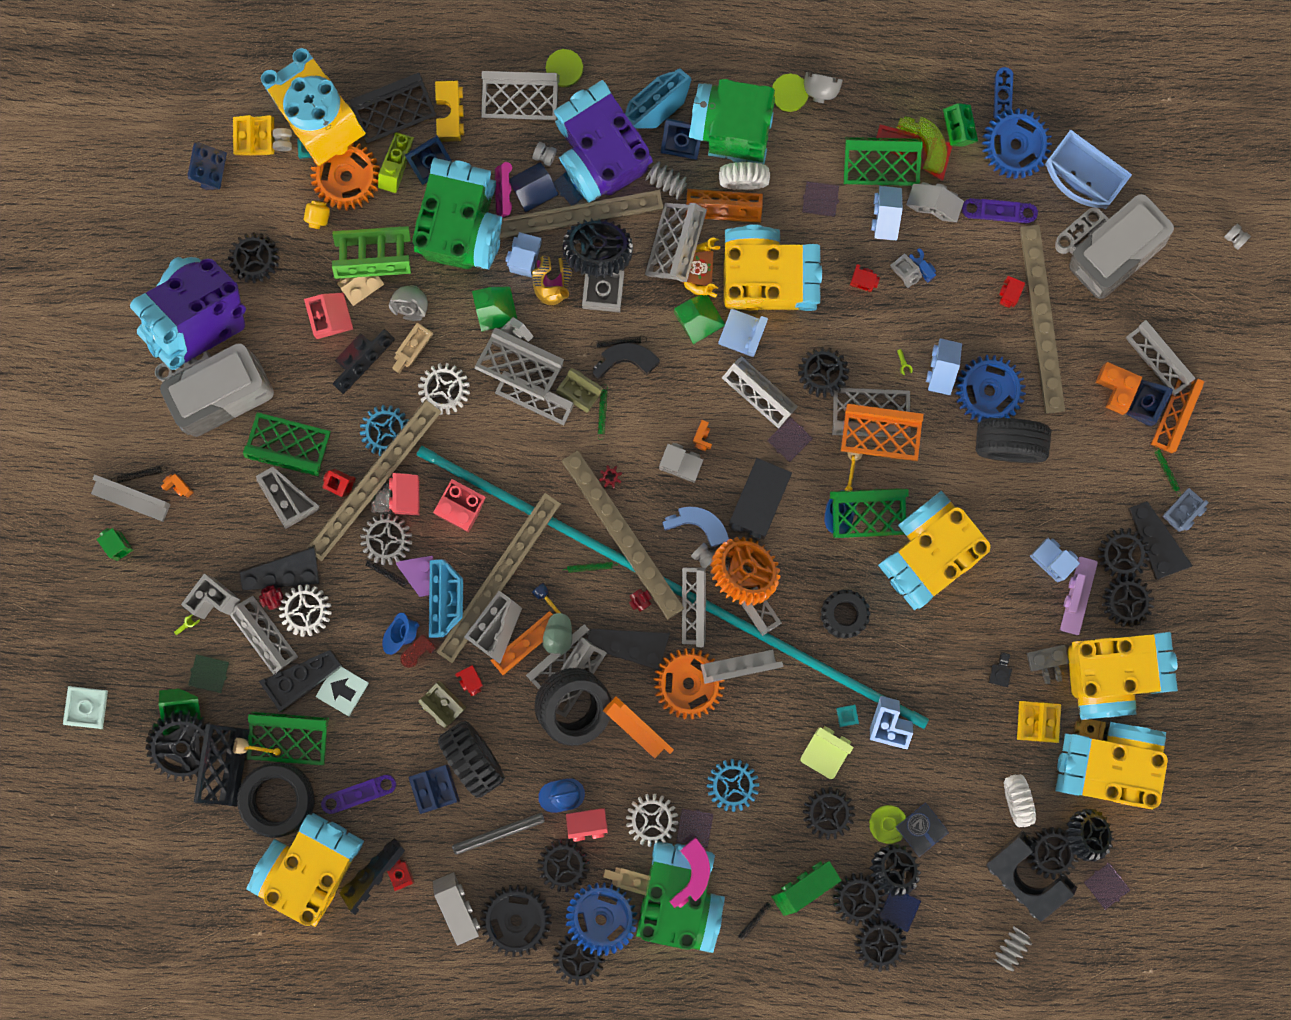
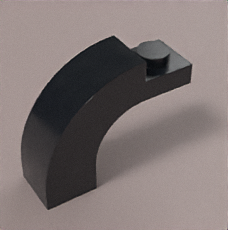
(628, 353)

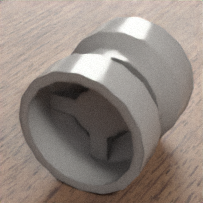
(282, 139)
(544, 153)
(1240, 239)
(703, 555)

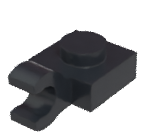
(1000, 673)

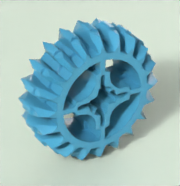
(389, 423)
(718, 775)

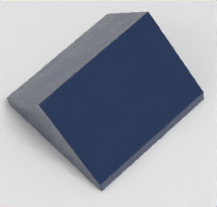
(677, 140)
(422, 157)
(533, 187)
(1149, 402)

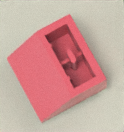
(328, 314)
(405, 494)
(459, 505)
(586, 823)

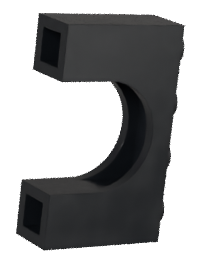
(1039, 901)

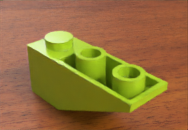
(394, 163)

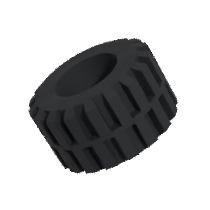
(857, 602)

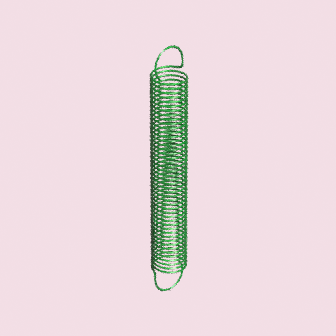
(601, 407)
(1168, 472)
(596, 566)

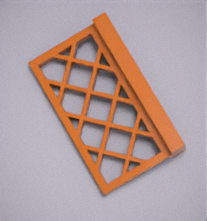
(885, 416)

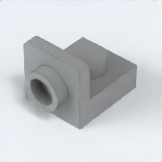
(906, 270)
(517, 329)

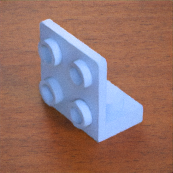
(742, 332)

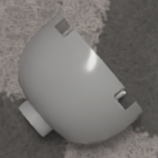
(821, 87)
(409, 302)

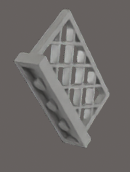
(515, 79)
(686, 243)
(528, 353)
(838, 426)

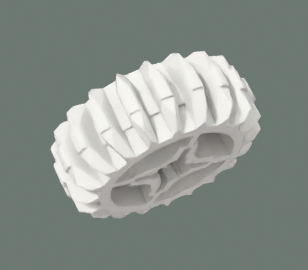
(744, 176)
(452, 385)
(306, 618)
(1020, 800)
(639, 808)

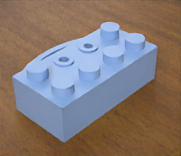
(1090, 167)

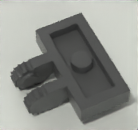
(1046, 659)

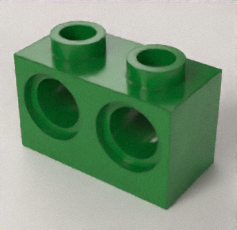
(960, 125)
(114, 544)

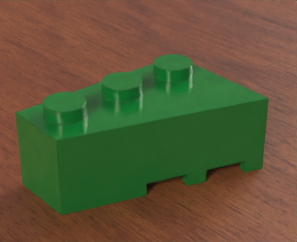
(806, 888)

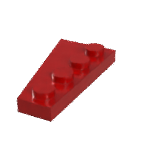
(889, 132)

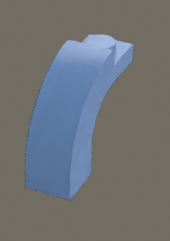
(702, 518)

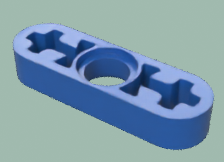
(998, 81)

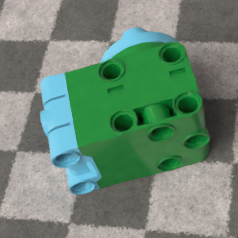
(733, 119)
(455, 217)
(688, 927)

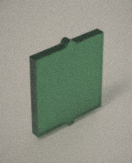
(208, 673)

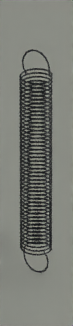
(604, 344)
(139, 476)
(383, 573)
(753, 920)

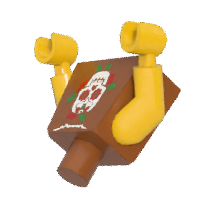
(701, 270)

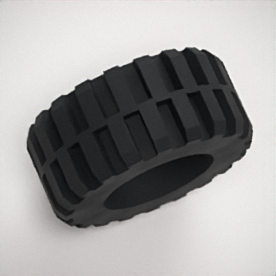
(471, 759)

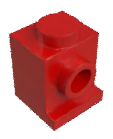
(864, 279)
(1011, 292)
(331, 482)
(470, 680)
(406, 880)

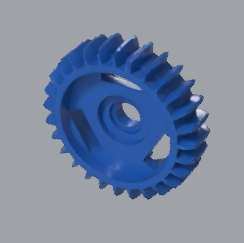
(1030, 143)
(1004, 386)
(615, 916)

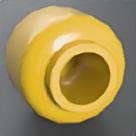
(316, 214)

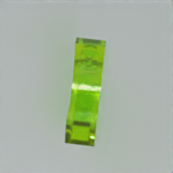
(933, 139)

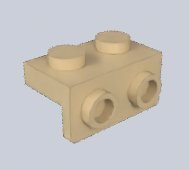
(359, 287)

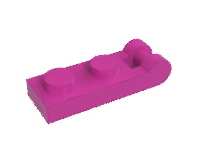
(503, 189)

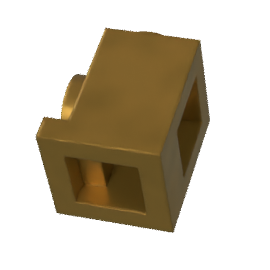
(1098, 728)

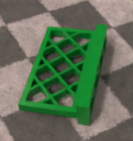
(882, 144)
(280, 459)
(865, 496)
(288, 721)

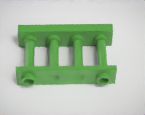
(371, 266)

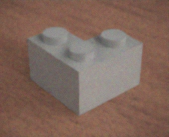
(935, 200)
(680, 463)
(209, 594)

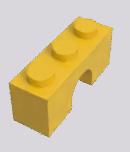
(449, 94)

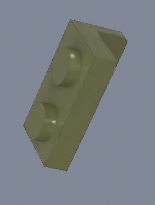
(579, 390)
(442, 704)

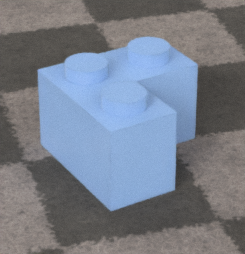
(888, 213)
(524, 254)
(945, 366)
(1053, 560)
(887, 726)

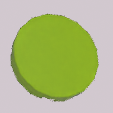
(567, 65)
(790, 92)
(883, 824)

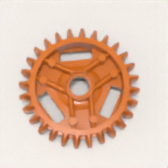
(361, 178)
(736, 579)
(679, 697)

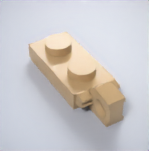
(411, 347)
(628, 880)

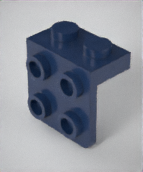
(207, 166)

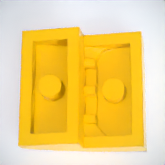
(253, 135)
(1039, 721)

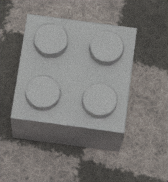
(603, 293)

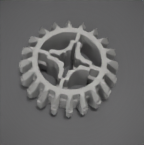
(387, 530)

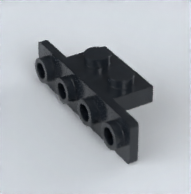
(360, 357)

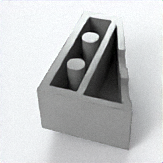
(286, 499)
(495, 626)
(455, 908)

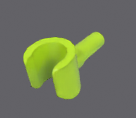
(903, 362)
(188, 623)

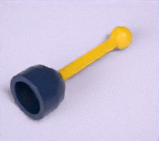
(541, 593)

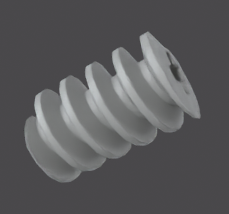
(667, 179)
(1013, 949)

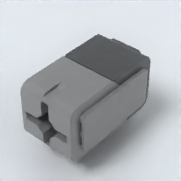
(1115, 244)
(214, 389)

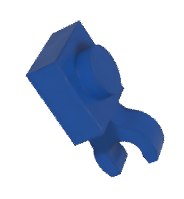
(926, 270)

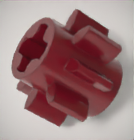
(613, 472)
(271, 597)
(640, 600)

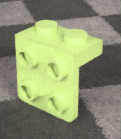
(826, 752)

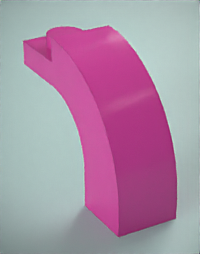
(700, 873)

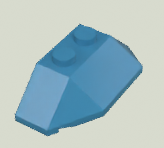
(658, 100)
(444, 598)

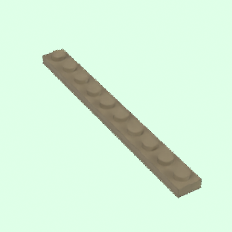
(571, 215)
(1042, 319)
(374, 478)
(622, 535)
(500, 575)

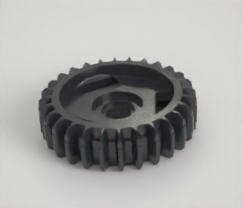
(602, 260)
(187, 733)
(513, 935)

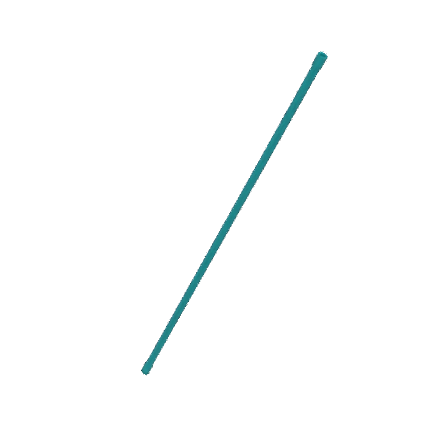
(433, 457)

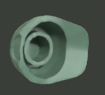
(558, 634)

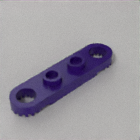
(999, 210)
(358, 794)

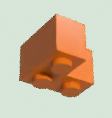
(1123, 385)

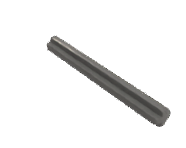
(498, 833)

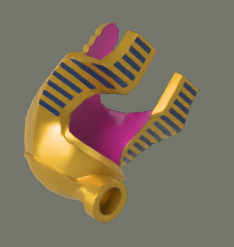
(551, 291)

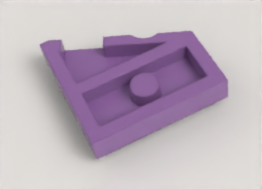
(417, 573)

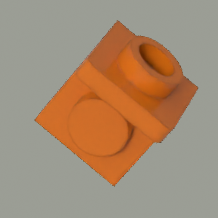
(702, 432)
(180, 486)

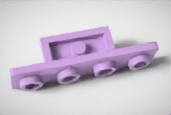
(1076, 602)

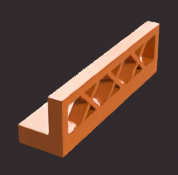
(725, 208)
(1182, 420)
(636, 728)

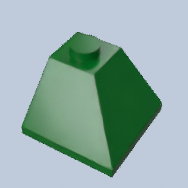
(494, 307)
(699, 318)
(177, 700)

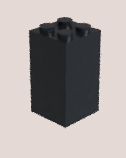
(759, 499)

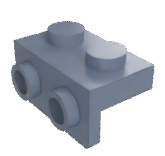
(1185, 510)

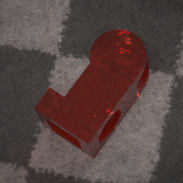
(416, 650)

